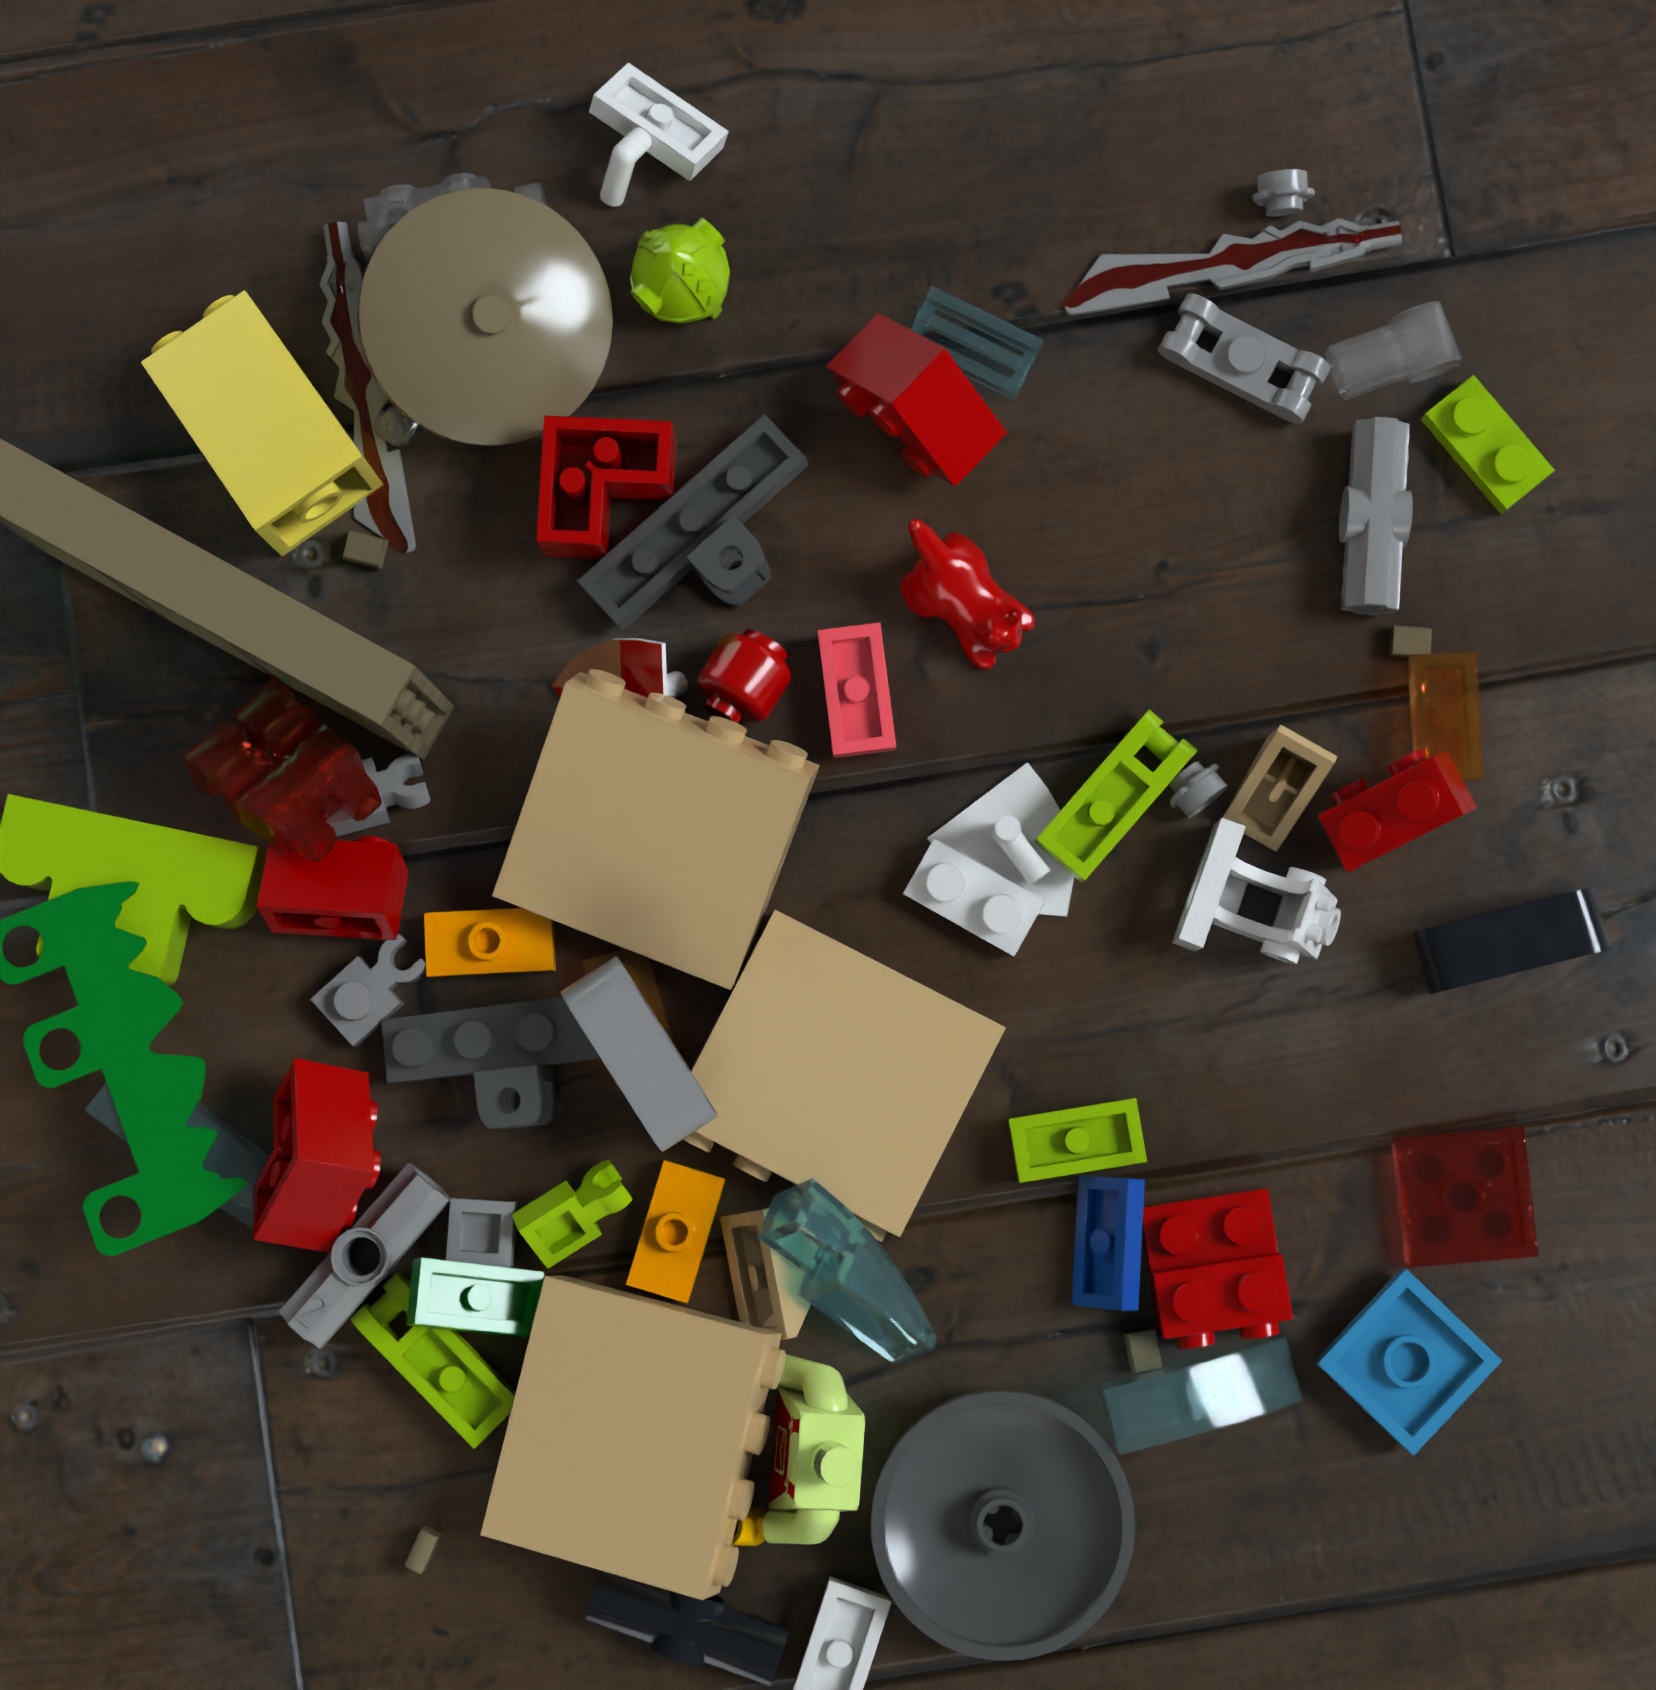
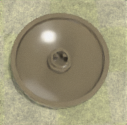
(484, 316)

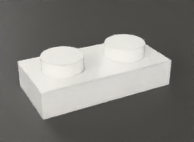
(974, 896)
(843, 1638)

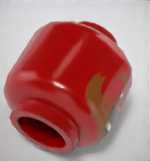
(744, 677)

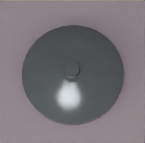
(1002, 1524)

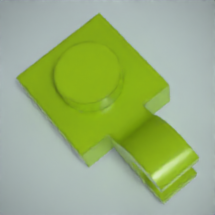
(567, 1218)

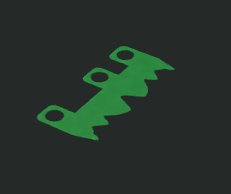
(115, 1025)

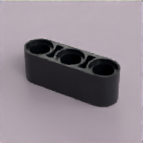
(1511, 940)

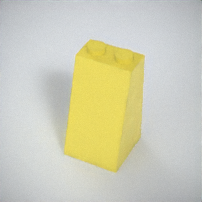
(260, 423)

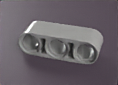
(639, 1054)

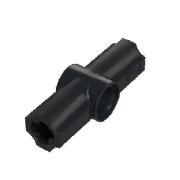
(690, 1628)

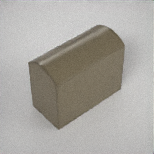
(365, 549)
(1409, 641)
(1142, 1350)
(423, 1549)

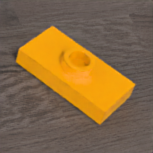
(488, 942)
(676, 1231)

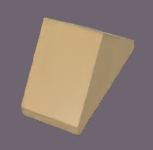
(1279, 786)

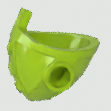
(681, 272)

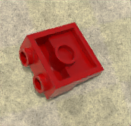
(1215, 1267)

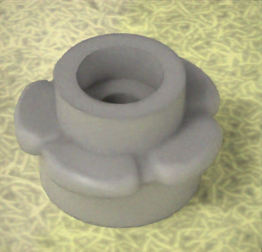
(1283, 192)
(1196, 788)

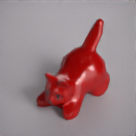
(957, 586)

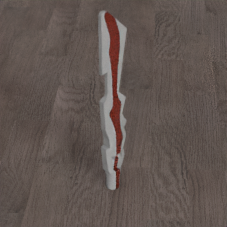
(1234, 261)
(388, 507)

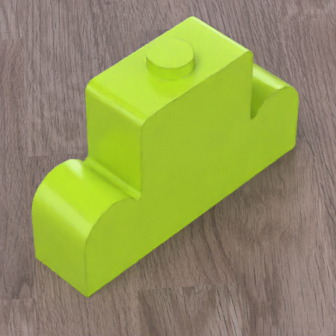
(175, 869)

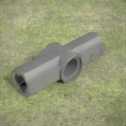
(1375, 516)
(336, 1284)

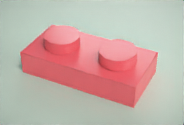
(857, 690)

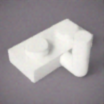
(653, 123)

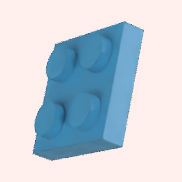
(1407, 1361)

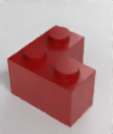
(918, 395)
(586, 466)
(318, 1157)

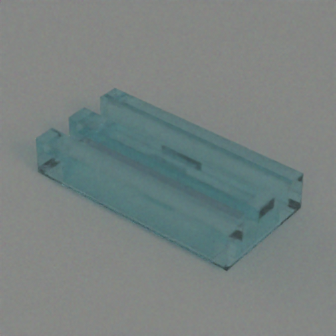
(986, 323)

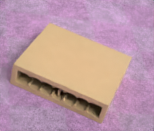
(655, 827)
(839, 1073)
(634, 1436)

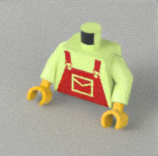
(813, 1459)

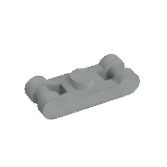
(1243, 359)

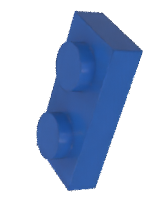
(1108, 1242)

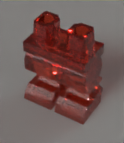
(297, 793)

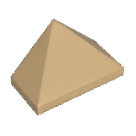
(762, 1278)

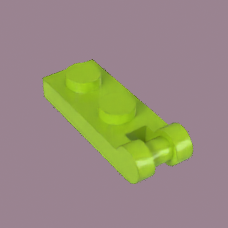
(1113, 798)
(438, 1366)

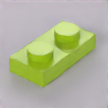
(1487, 444)
(1077, 1140)

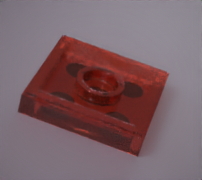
(1465, 1197)

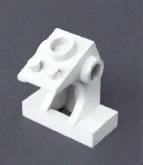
(1303, 918)

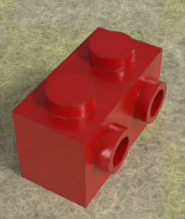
(1396, 811)
(346, 894)

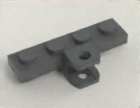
(700, 531)
(501, 1045)

